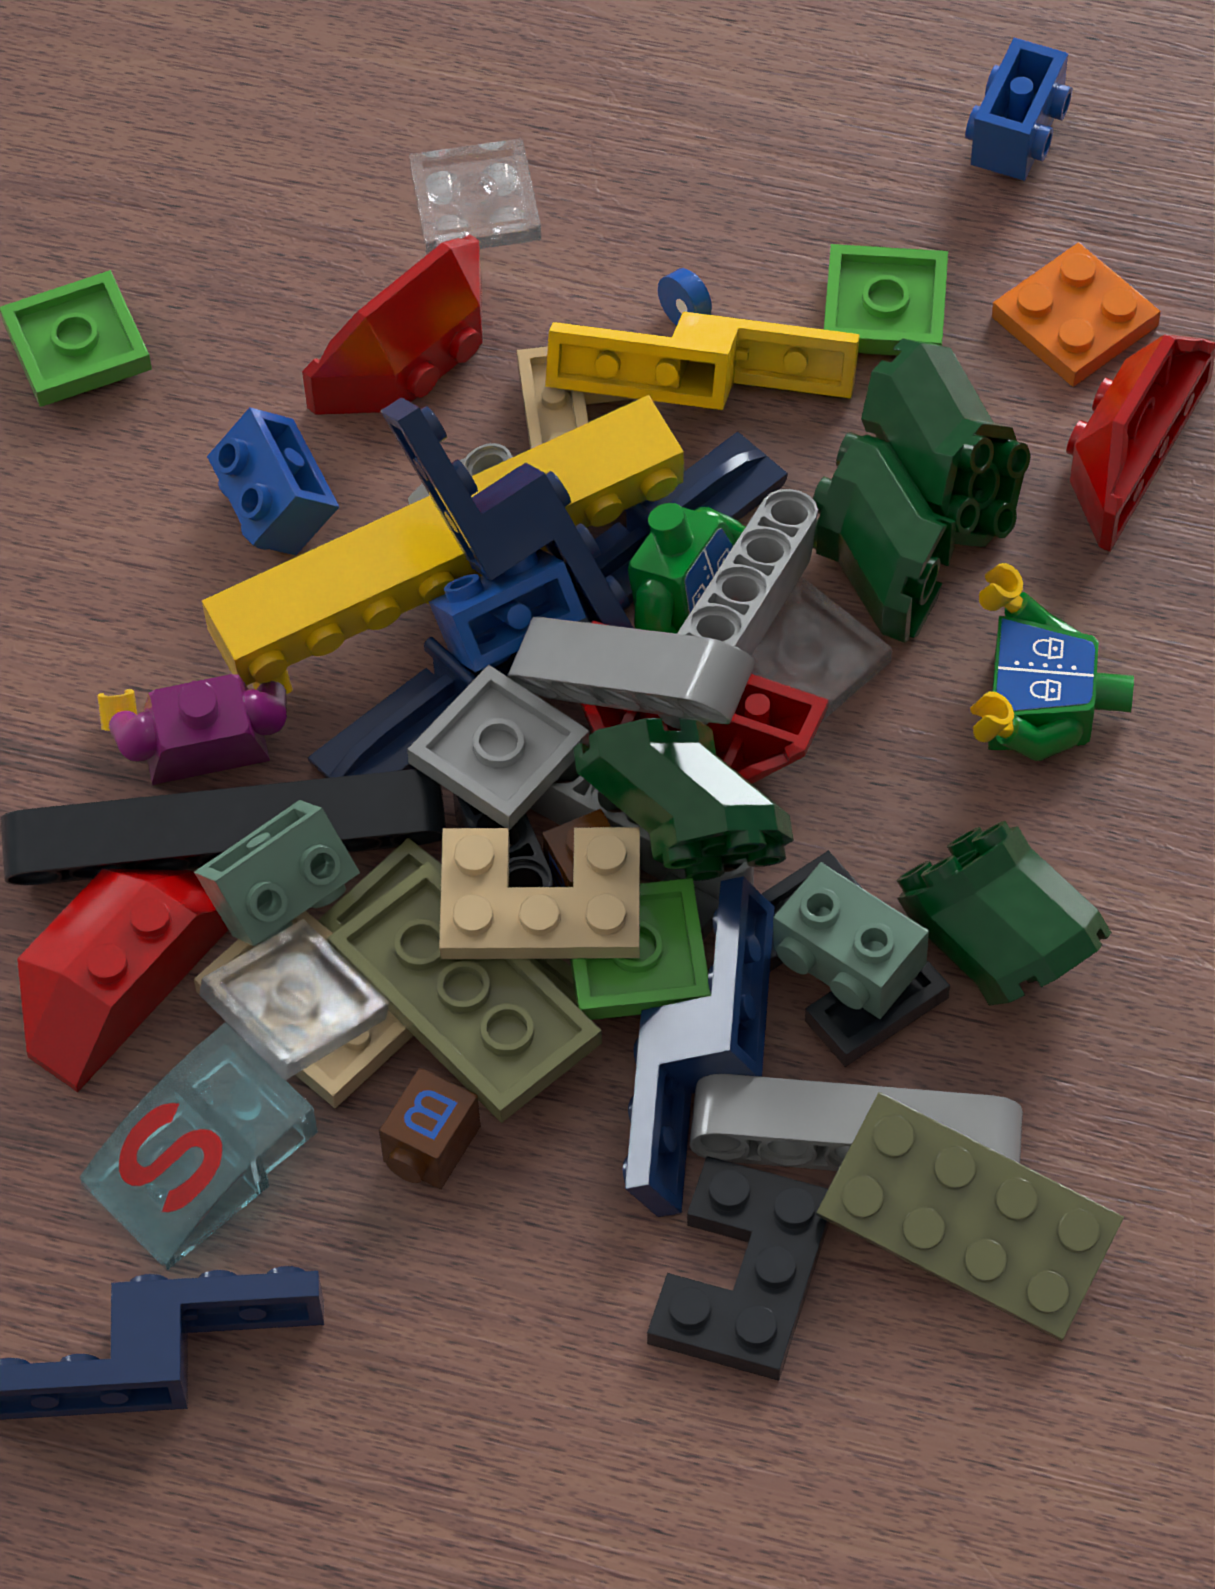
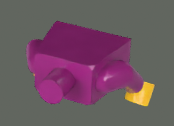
(197, 725)

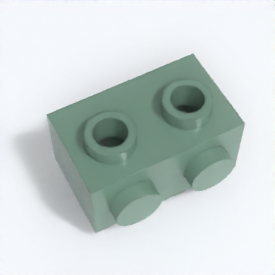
(278, 873)
(849, 941)

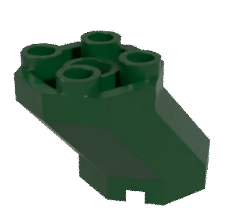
(947, 440)
(883, 535)
(685, 797)
(1002, 912)

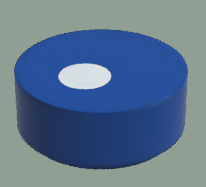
(683, 292)

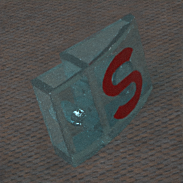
(199, 1146)

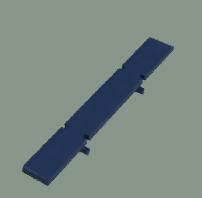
(727, 479)

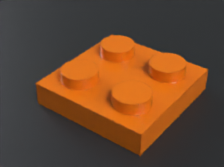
(1075, 314)

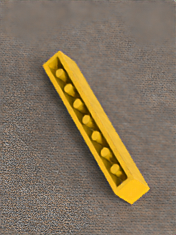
(412, 555)

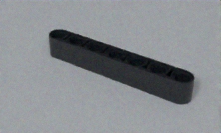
(197, 826)

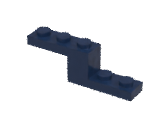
(508, 516)
(697, 1040)
(151, 1341)

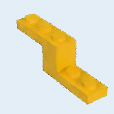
(701, 360)

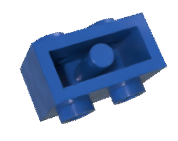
(1019, 109)
(272, 482)
(488, 618)

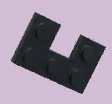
(852, 1031)
(757, 1319)

